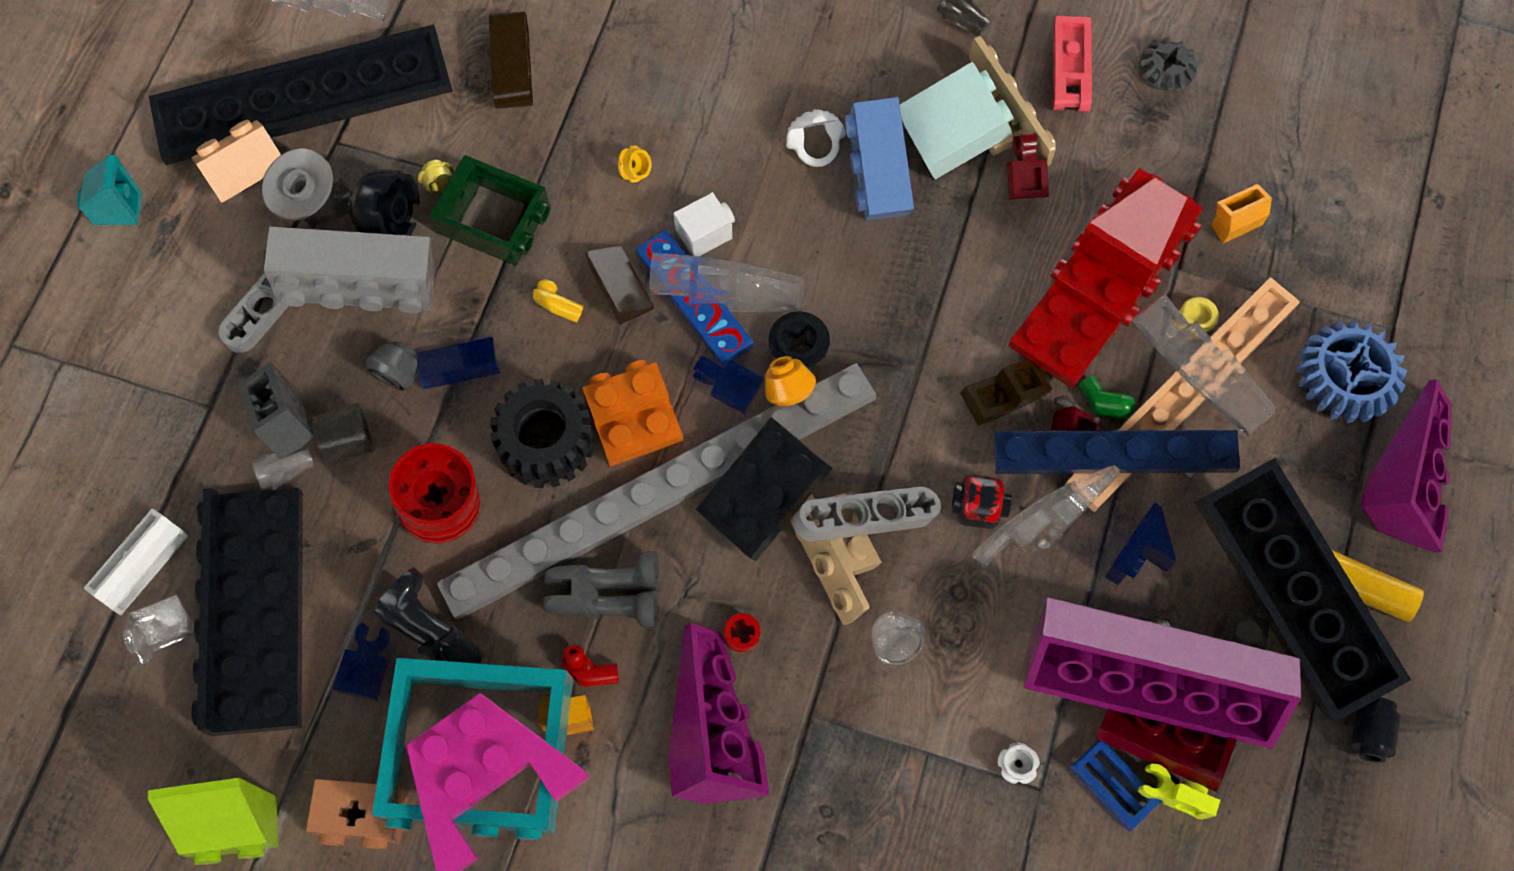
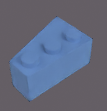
(879, 159)

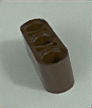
(510, 60)

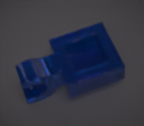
(732, 386)

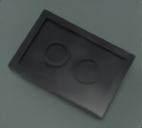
(763, 489)

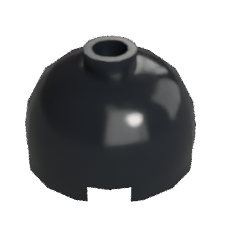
(384, 202)

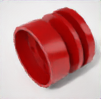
(429, 472)

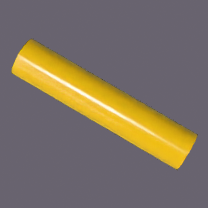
(1382, 590)

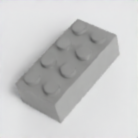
(350, 269)

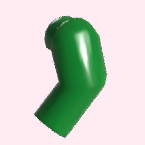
(1106, 403)

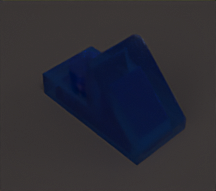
(1148, 542)

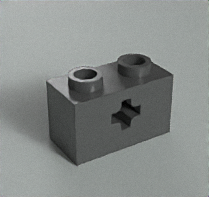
(275, 411)

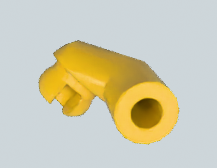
(556, 304)

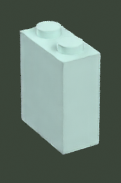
(956, 119)

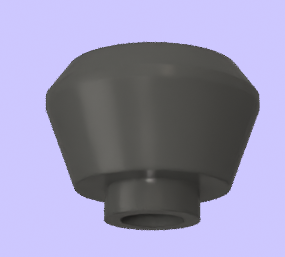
(393, 365)

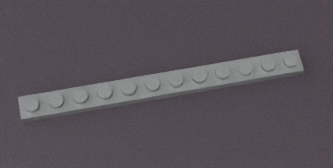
(643, 497)

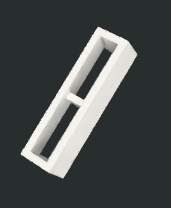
(136, 562)

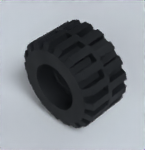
(538, 404)

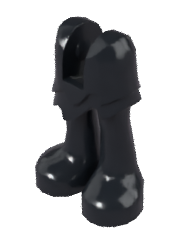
(407, 615)

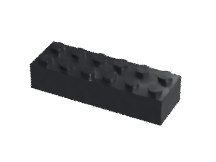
(1302, 590)

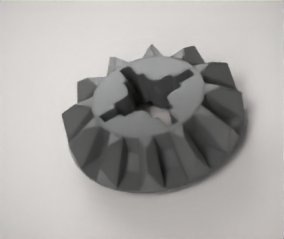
(1175, 77)

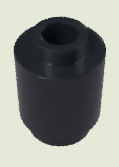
(1376, 730)

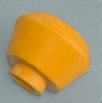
(788, 382)

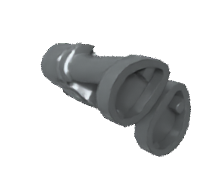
(588, 604)

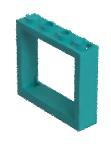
(479, 676)

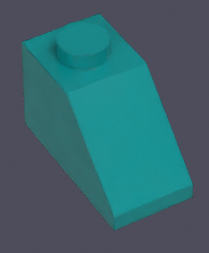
(110, 194)

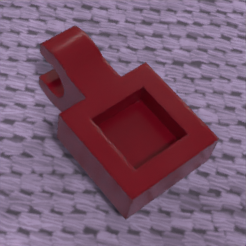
(1027, 175)

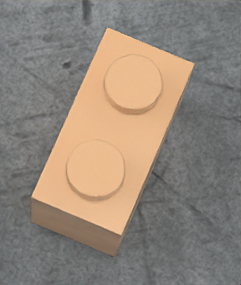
(237, 159)

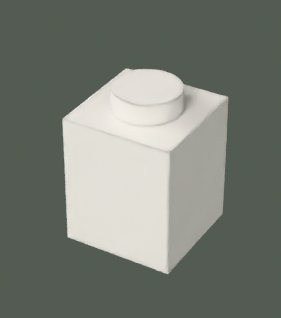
(704, 224)

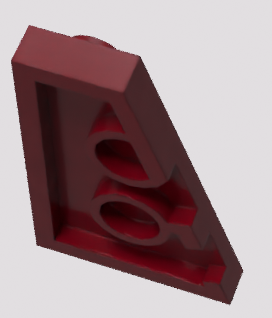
(1178, 749)

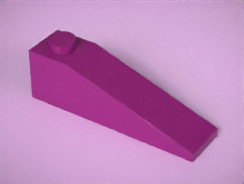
(1407, 480)
(709, 740)

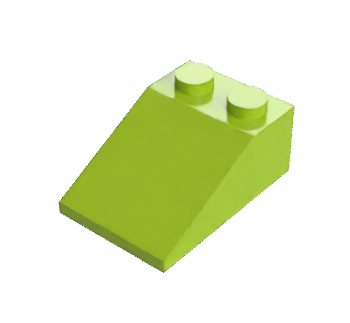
(217, 819)

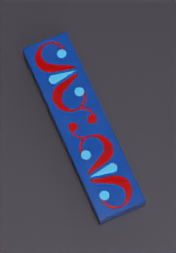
(711, 322)

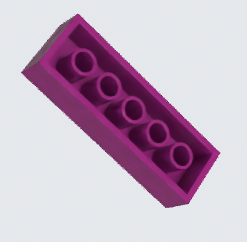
(1163, 673)

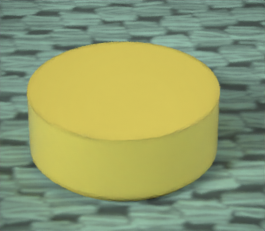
(1202, 311)

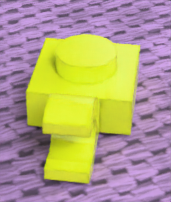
(1185, 797)

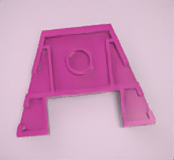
(467, 761)

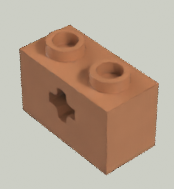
(331, 811)

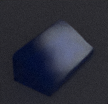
(457, 363)

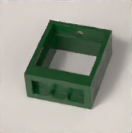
(460, 191)

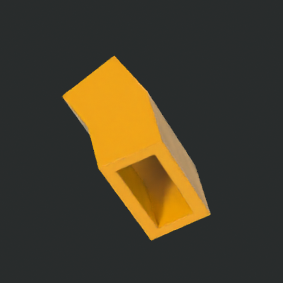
(1241, 213)
(579, 715)

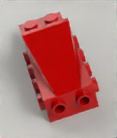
(1107, 275)

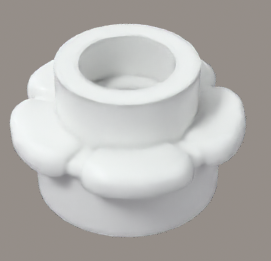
(1029, 761)

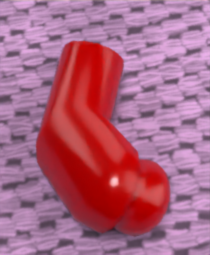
(585, 671)

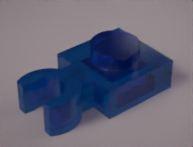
(363, 670)

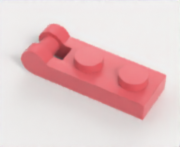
(1072, 63)

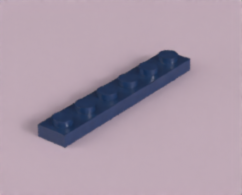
(1128, 450)

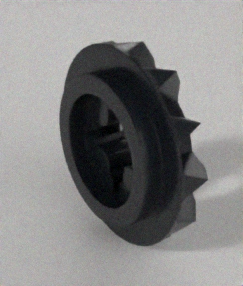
(794, 325)

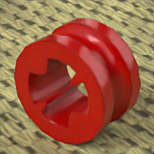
(735, 642)

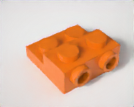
(632, 412)

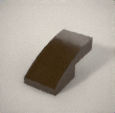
(1006, 392)

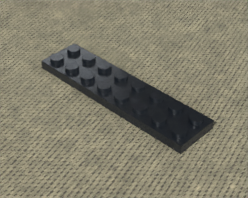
(303, 92)

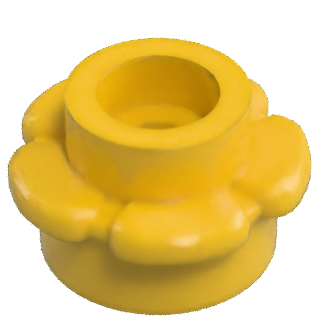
(634, 164)

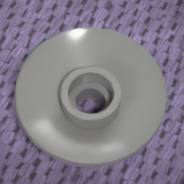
(288, 176)

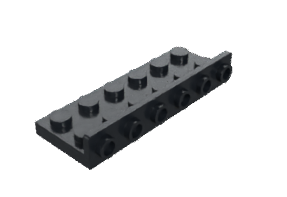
(249, 612)

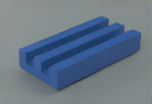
(1103, 795)

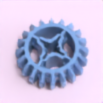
(1372, 366)

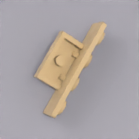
(1022, 111)
(837, 563)

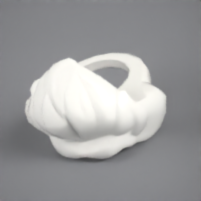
(833, 127)

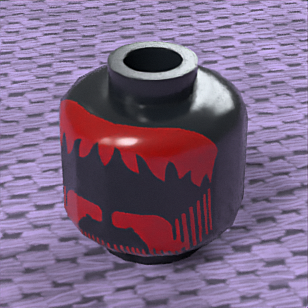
(980, 501)

